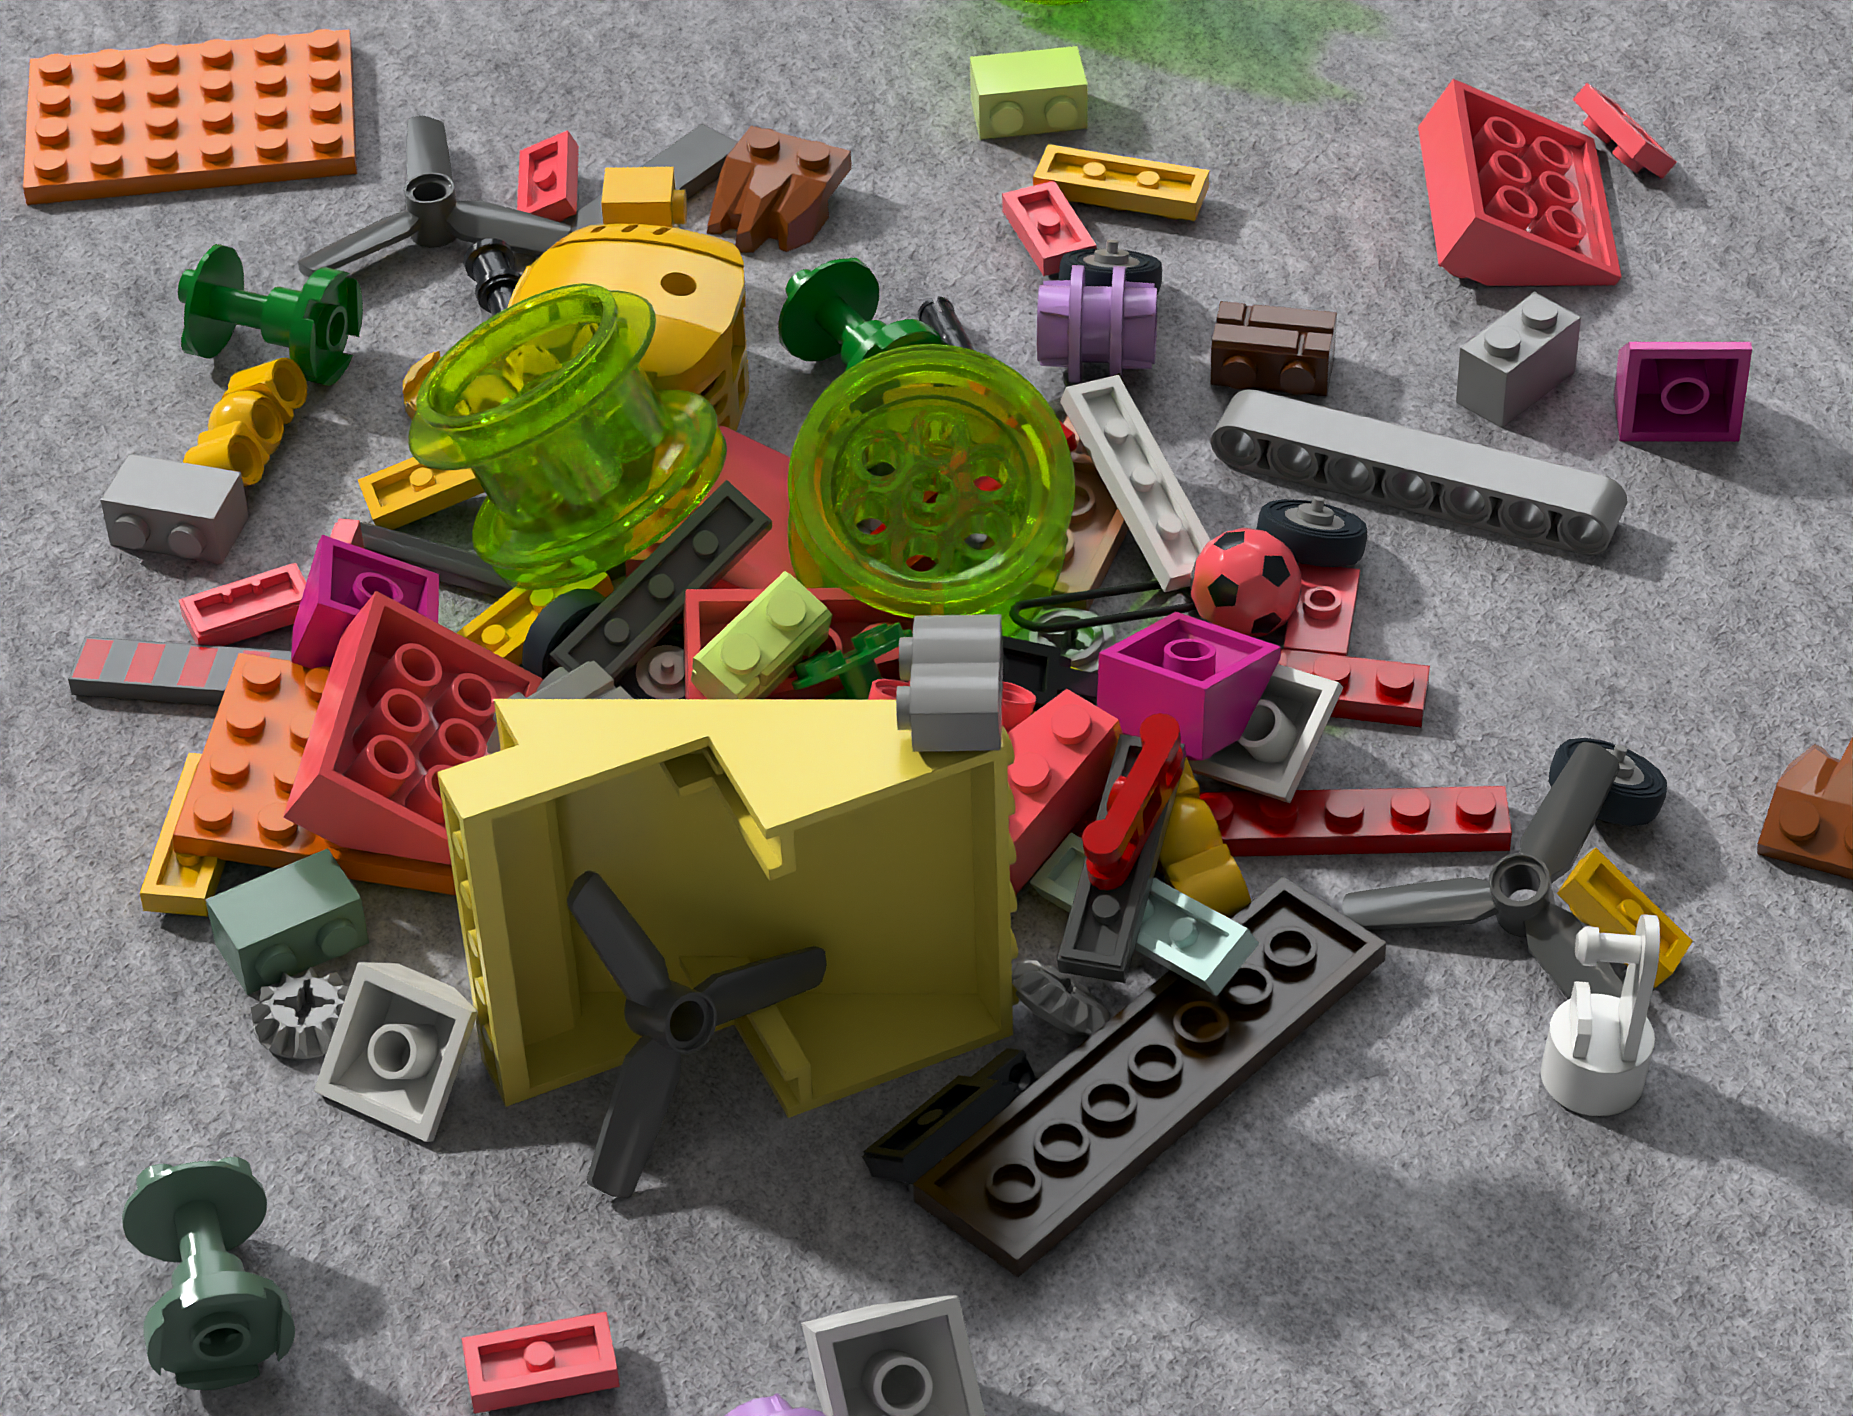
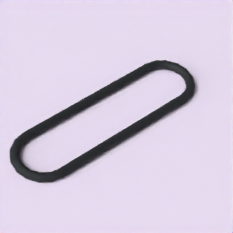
(1096, 621)

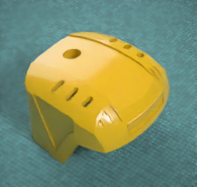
(694, 290)

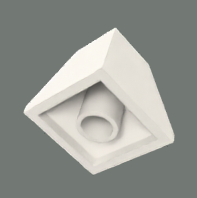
(1277, 737)
(397, 1047)
(894, 1360)

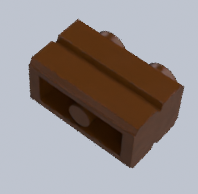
(1273, 348)

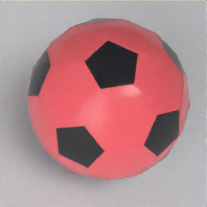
(1246, 582)

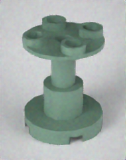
(217, 1315)

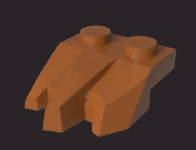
(776, 189)
(1813, 814)

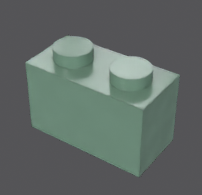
(287, 921)

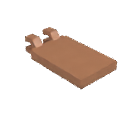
(1093, 532)

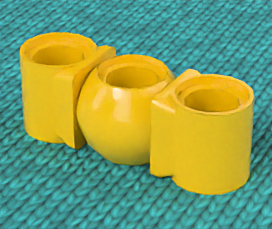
(251, 419)
(1195, 854)

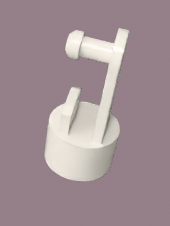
(1600, 1042)

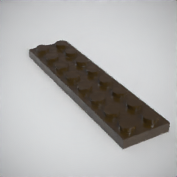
(1144, 1082)

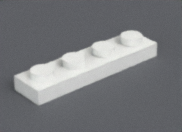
(1137, 478)

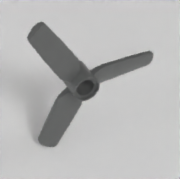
(434, 214)
(1544, 856)
(668, 1019)

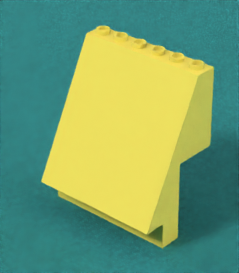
(730, 845)

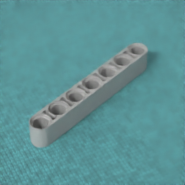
(1420, 472)

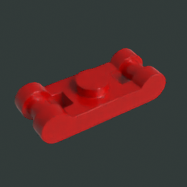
(1134, 804)

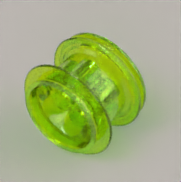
(900, 413)
(566, 435)

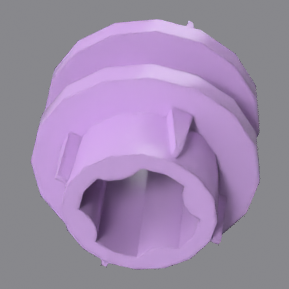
(1096, 324)

